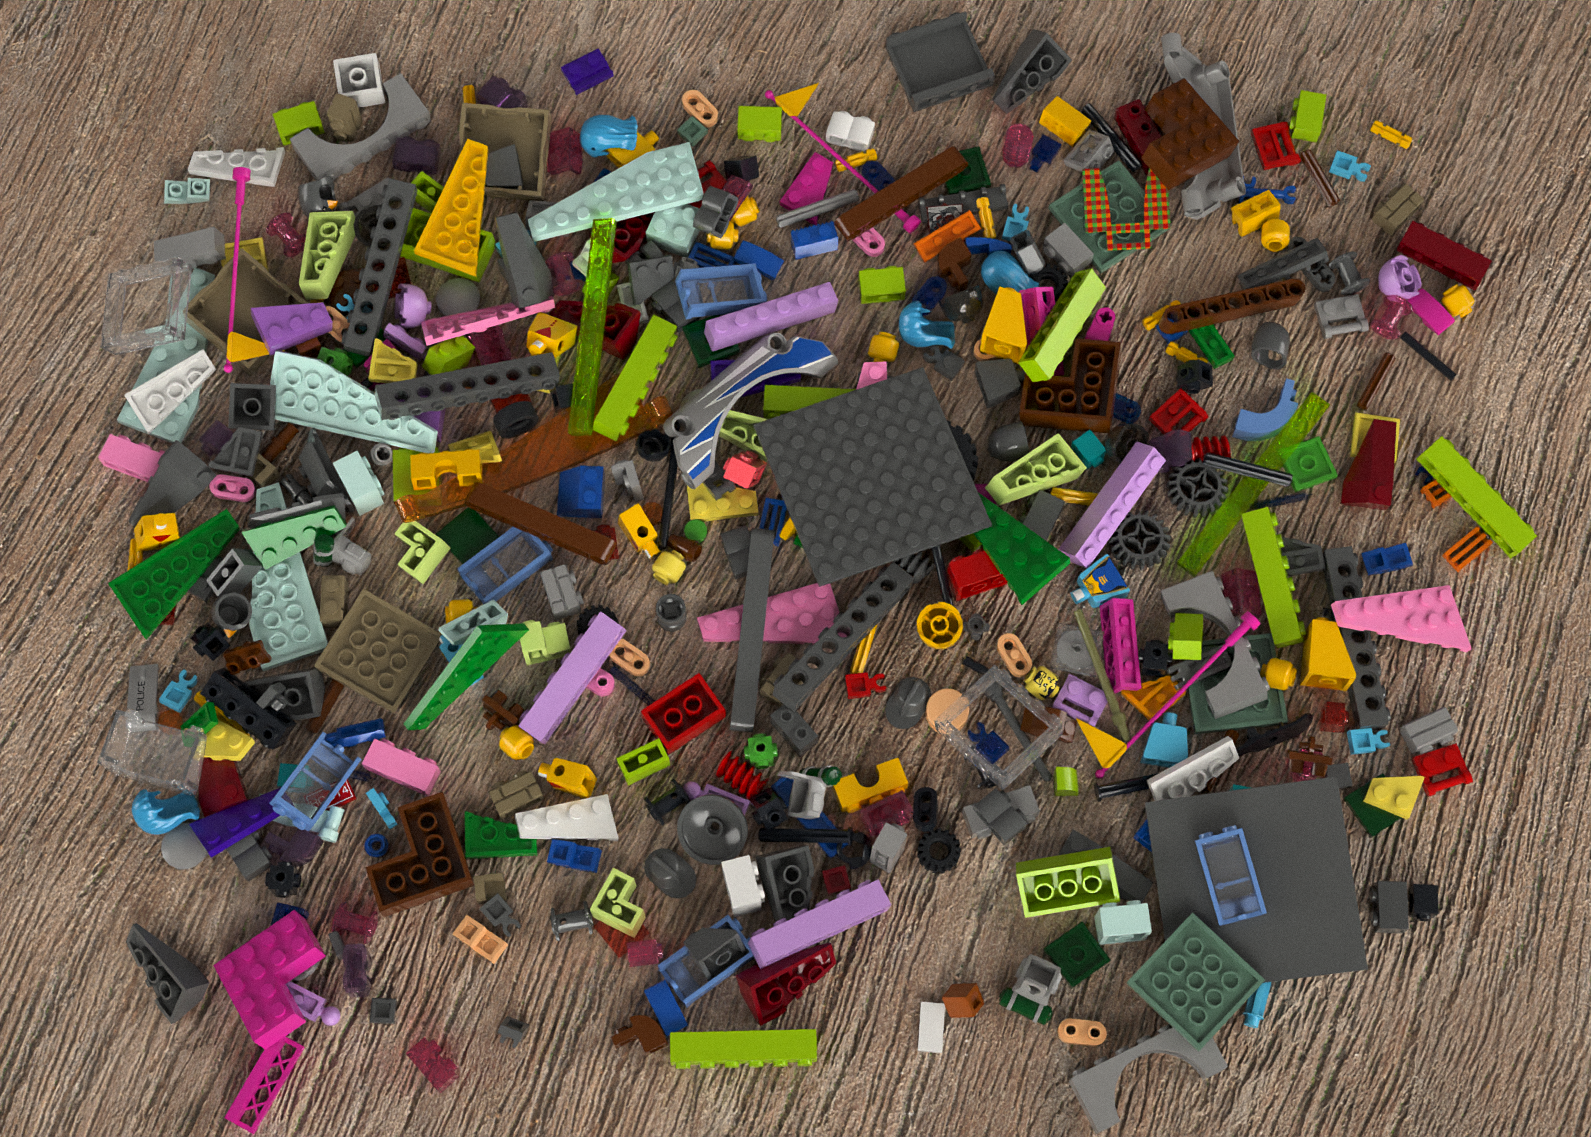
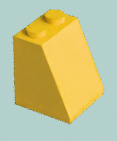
(1005, 327)
(1326, 657)

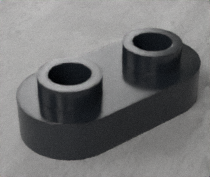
(925, 811)

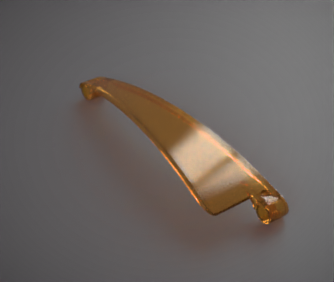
(536, 457)

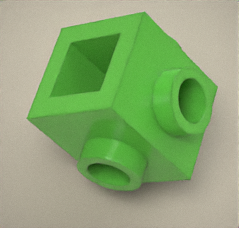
(337, 359)
(762, 759)

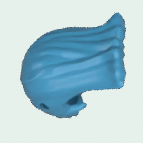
(608, 132)
(1004, 271)
(924, 332)
(163, 815)

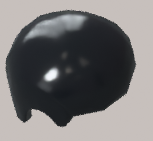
(653, 445)

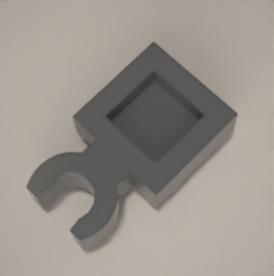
(946, 363)
(498, 912)

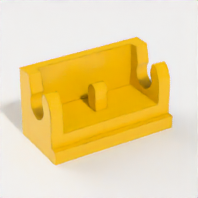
(1064, 121)
(1255, 212)

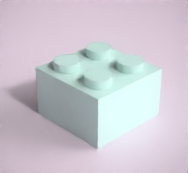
(674, 229)
(359, 482)
(1122, 923)

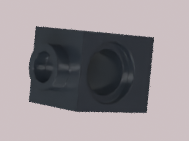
(1423, 901)

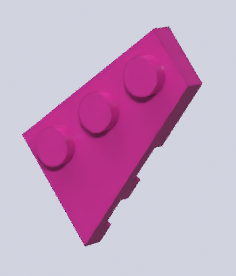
(809, 185)

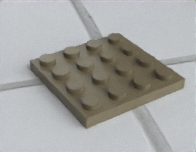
(378, 651)

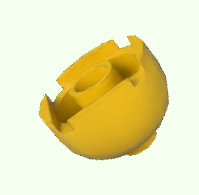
(939, 625)

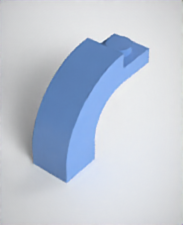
(1262, 426)

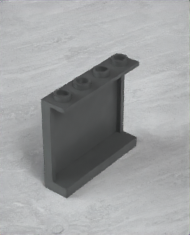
(938, 61)

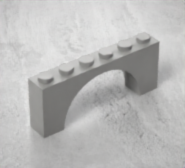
(404, 117)
(1243, 682)
(1097, 1085)

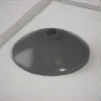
(702, 839)

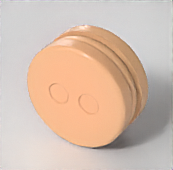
(939, 703)

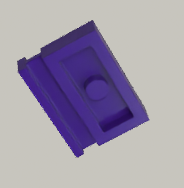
(587, 71)

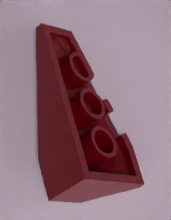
(629, 236)
(619, 328)
(1372, 470)
(220, 786)
(775, 986)

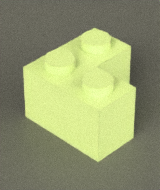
(424, 552)
(544, 643)
(613, 906)

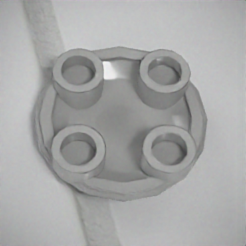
(457, 296)
(182, 848)

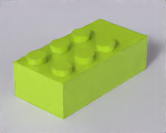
(415, 229)
(1067, 882)

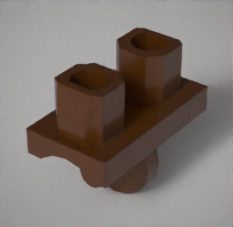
(246, 656)
(494, 705)
(1319, 762)

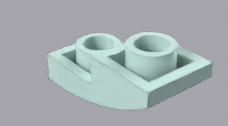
(186, 192)

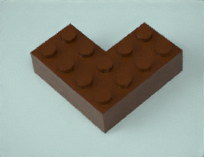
(1193, 135)
(1078, 401)
(431, 868)

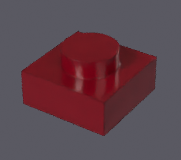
(836, 880)

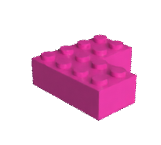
(259, 973)

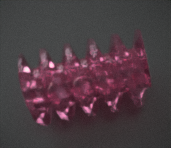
(1017, 145)

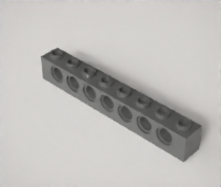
(394, 191)
(456, 381)
(794, 695)
(1363, 716)

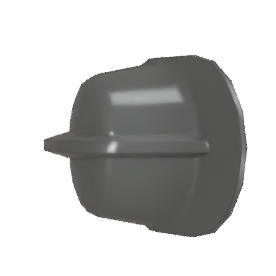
(907, 703)
(670, 873)

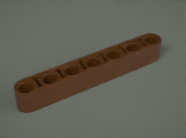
(900, 193)
(1225, 312)
(540, 523)

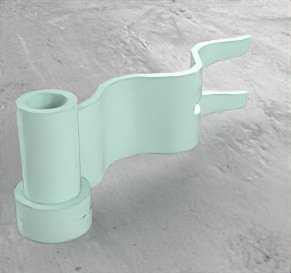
(326, 825)

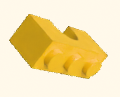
(428, 467)
(852, 795)

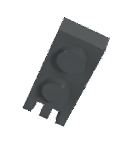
(1189, 667)

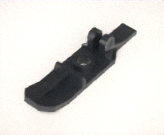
(1258, 742)

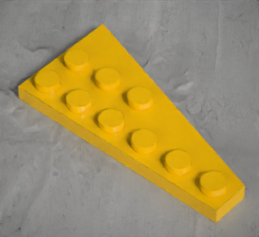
(456, 221)

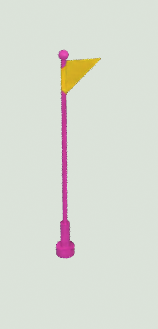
(792, 104)
(239, 346)
(1110, 749)

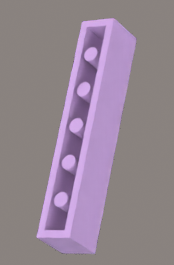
(770, 316)
(1112, 504)
(572, 677)
(819, 923)

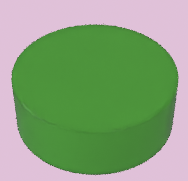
(695, 530)

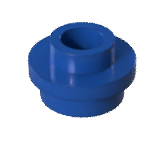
(371, 840)

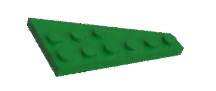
(1019, 553)
(162, 580)
(474, 657)

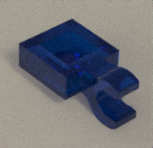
(1044, 151)

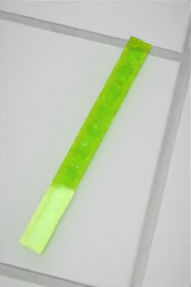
(592, 327)
(1250, 488)

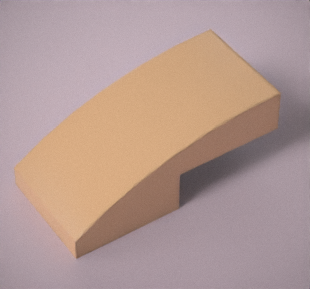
(480, 939)

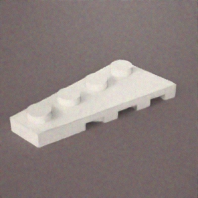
(216, 164)
(165, 392)
(1194, 772)
(572, 820)

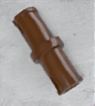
(280, 442)

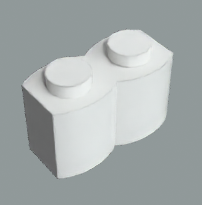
(850, 131)

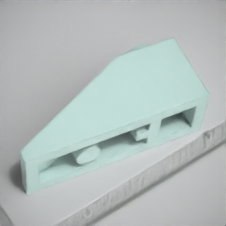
(460, 629)

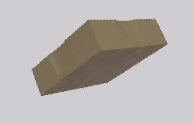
(508, 126)
(254, 288)

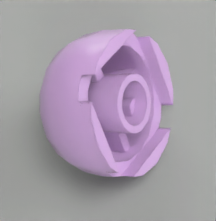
(1399, 278)
(411, 306)

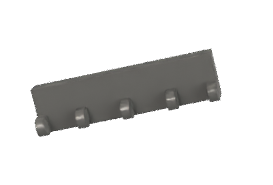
(996, 197)
(1284, 265)

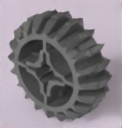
(1205, 491)
(1157, 536)

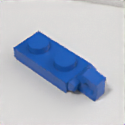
(357, 733)

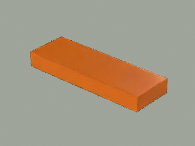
(933, 243)

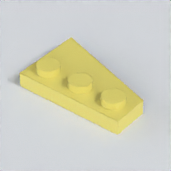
(731, 505)

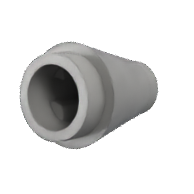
(385, 454)

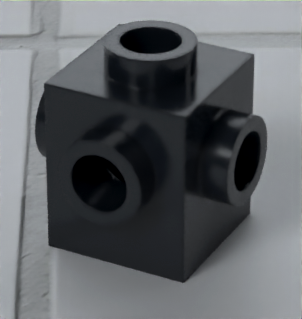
(1194, 376)
(209, 641)
(1155, 658)
(768, 809)
(289, 885)

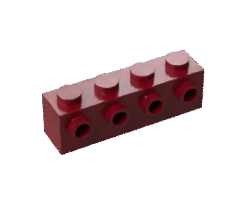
(1137, 128)
(1444, 255)

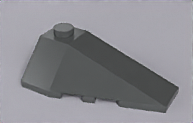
(1033, 66)
(525, 269)
(175, 483)
(276, 514)
(303, 691)
(787, 880)
(1131, 883)
(172, 976)

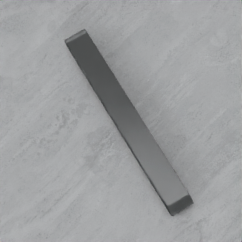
(752, 630)

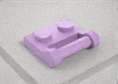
(1084, 696)

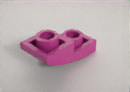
(1431, 312)

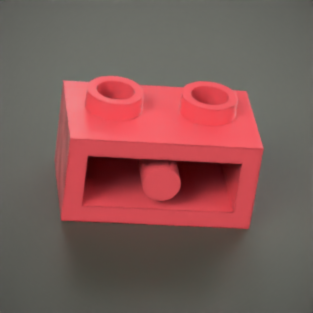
(744, 469)

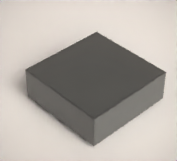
(1342, 772)
(337, 943)
(383, 1010)

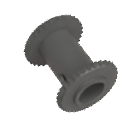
(1349, 273)
(574, 920)

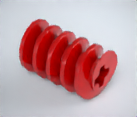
(1214, 446)
(740, 776)

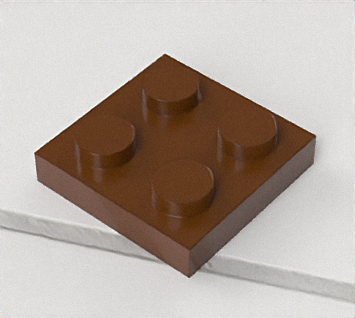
(346, 283)

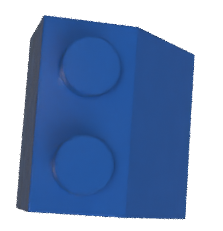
(581, 492)

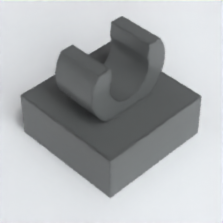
(273, 697)
(513, 1029)

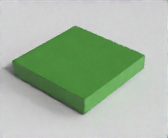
(1310, 465)

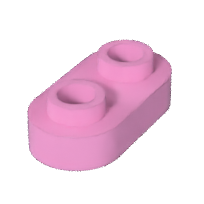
(870, 238)
(234, 487)
(602, 690)

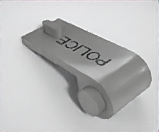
(143, 691)

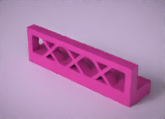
(1035, 313)
(1121, 644)
(255, 1080)

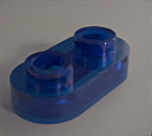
(877, 178)
(929, 297)
(1120, 411)

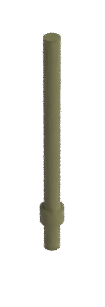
(1118, 717)

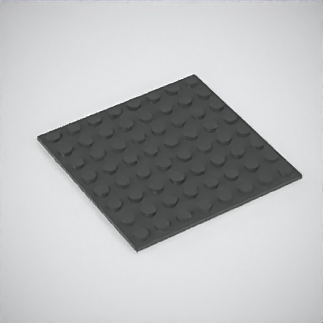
(871, 476)
(1300, 867)

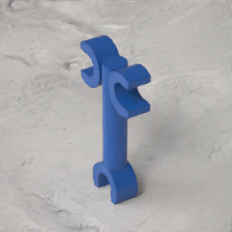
(1280, 194)

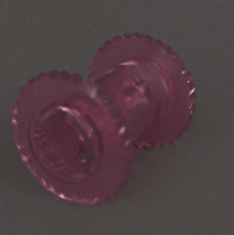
(288, 235)
(561, 266)
(1390, 319)
(355, 922)

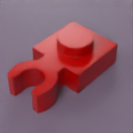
(860, 685)

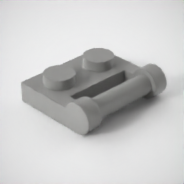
(1340, 310)

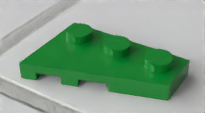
(494, 839)

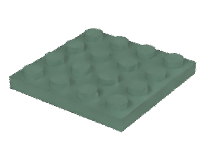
(1125, 206)
(1262, 714)
(1195, 981)

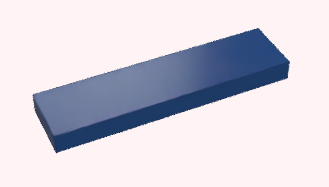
(782, 789)

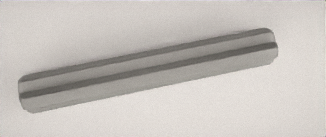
(817, 208)

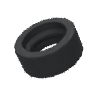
(515, 419)

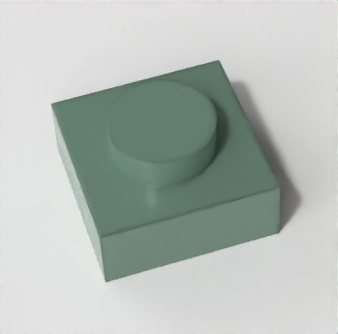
(692, 131)

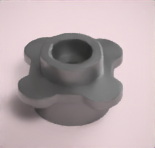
(977, 620)

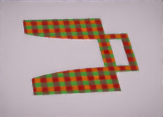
(1098, 211)

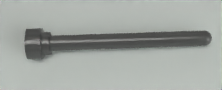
(995, 693)

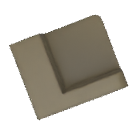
(264, 473)
(488, 886)

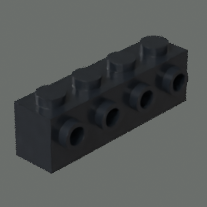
(240, 704)

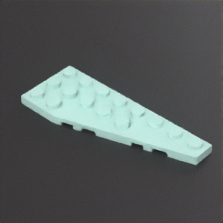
(640, 187)
(163, 358)
(326, 399)
(284, 602)

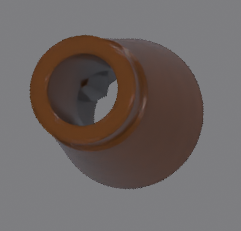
(687, 547)

